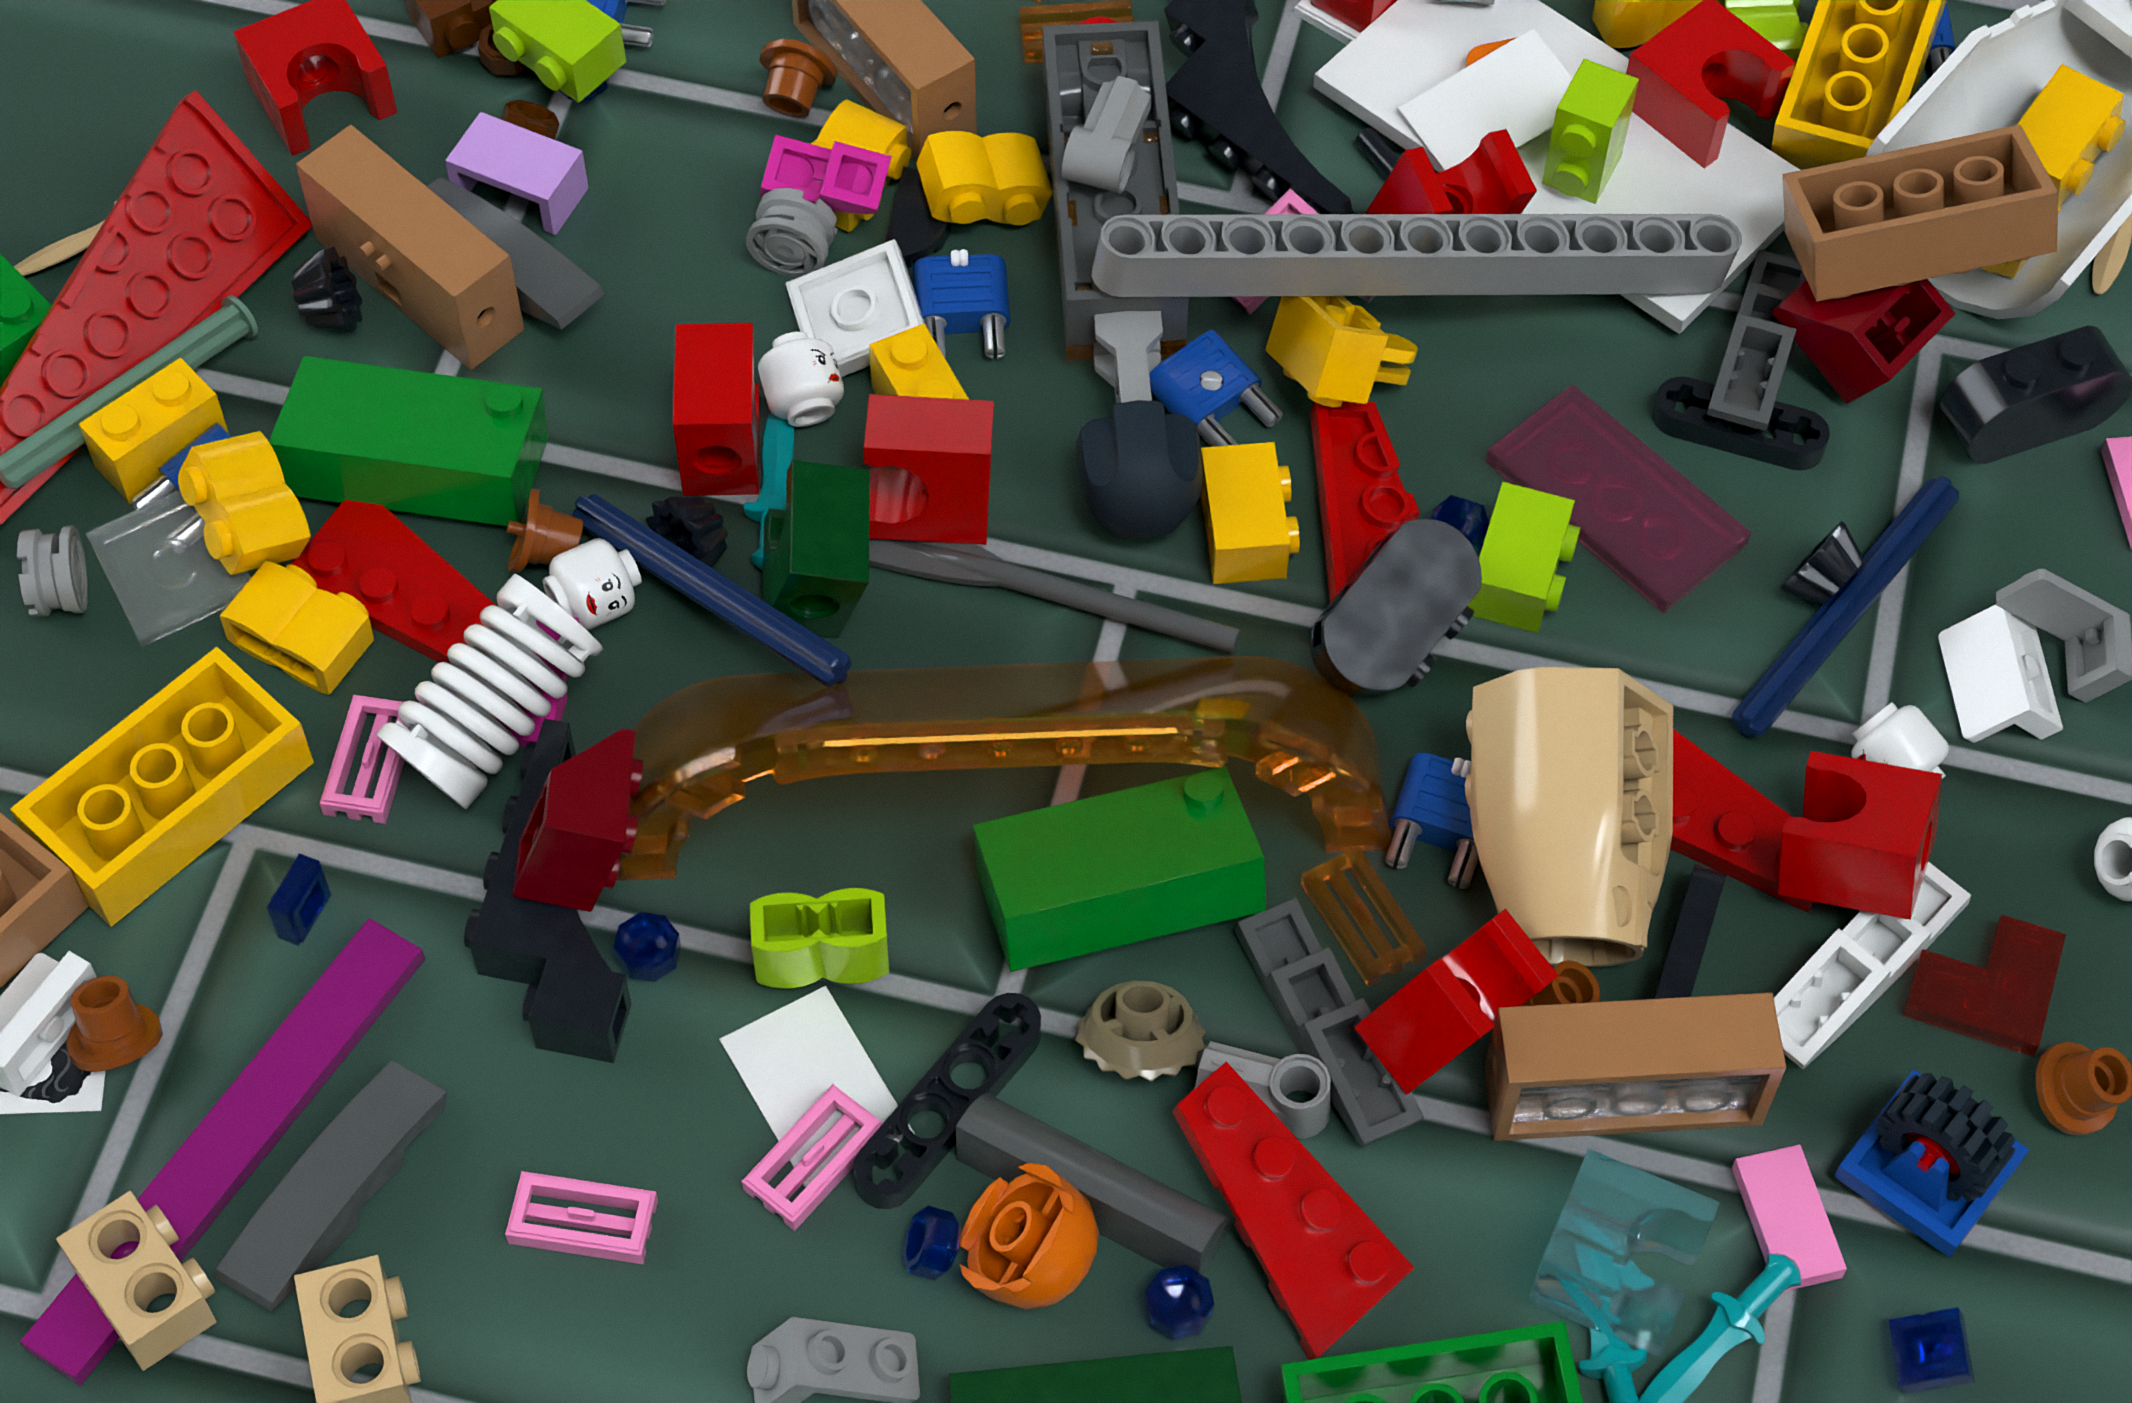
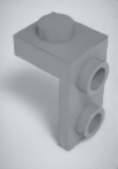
(2093, 630)
(833, 1360)

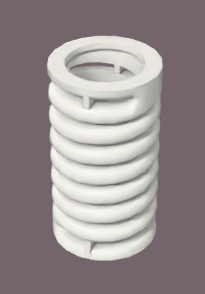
(479, 686)

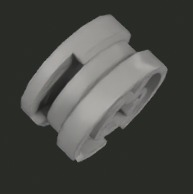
(791, 233)
(53, 571)

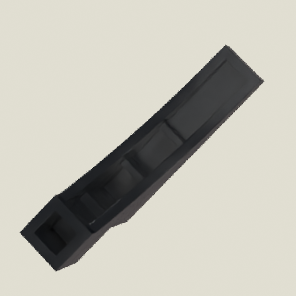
(1226, 107)
(572, 993)

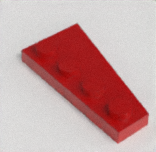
(1356, 486)
(395, 576)
(1726, 821)
(1306, 1231)

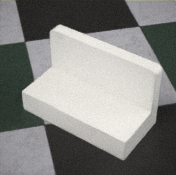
(1998, 675)
(37, 1016)

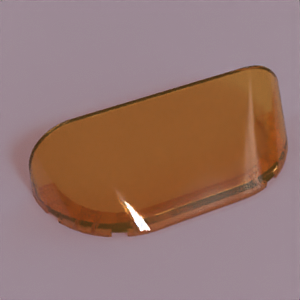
(1180, 710)

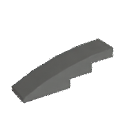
(545, 279)
(1757, 345)
(1321, 1020)
(329, 1184)

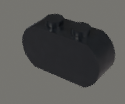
(2036, 394)
(1397, 609)

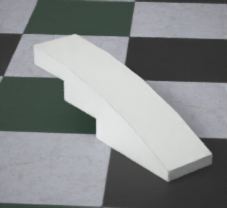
(1859, 967)

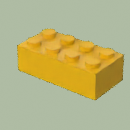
(1853, 77)
(165, 784)

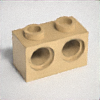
(129, 1284)
(343, 1345)

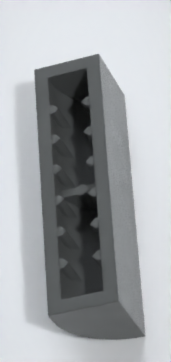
(1125, 1202)

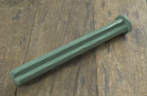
(64, 433)

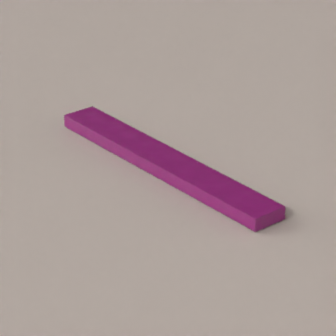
(242, 1128)

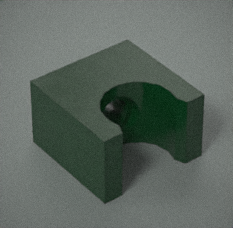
(818, 546)

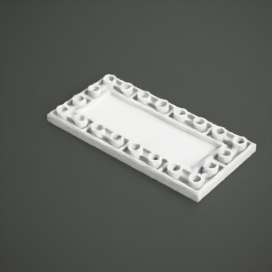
(1429, 41)

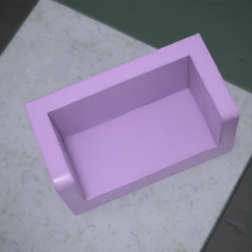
(521, 165)

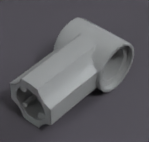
(1105, 147)
(1275, 1079)

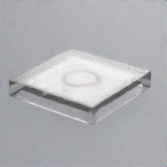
(163, 567)

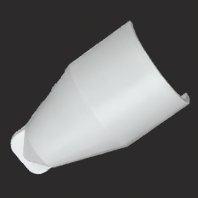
(1991, 87)

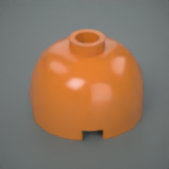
(1029, 1239)

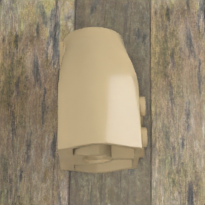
(1573, 806)

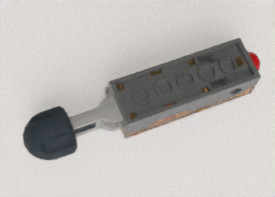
(1140, 464)

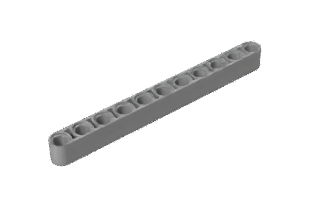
(1413, 254)

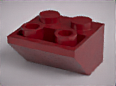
(1865, 336)
(581, 826)

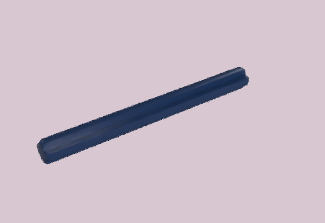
(714, 591)
(1845, 608)

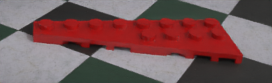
(177, 242)

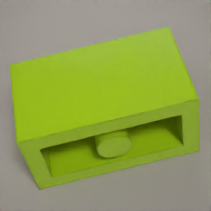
(561, 40)
(1589, 131)
(1521, 557)

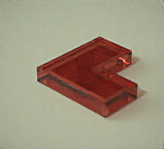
(1993, 1003)

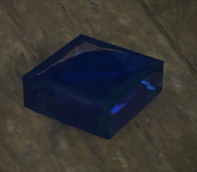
(299, 900)
(1931, 1350)

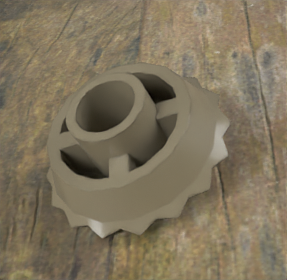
(1141, 1031)

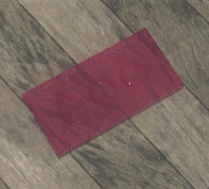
(1627, 498)

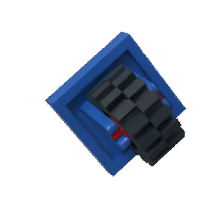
(1933, 1160)

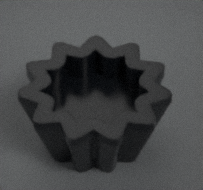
(327, 291)
(690, 526)
(1825, 567)

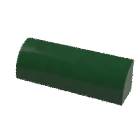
(1164, 1377)

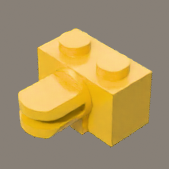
(1336, 349)

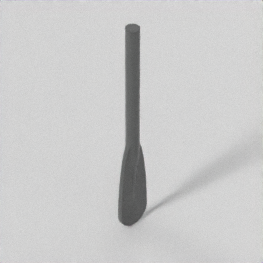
(979, 567)

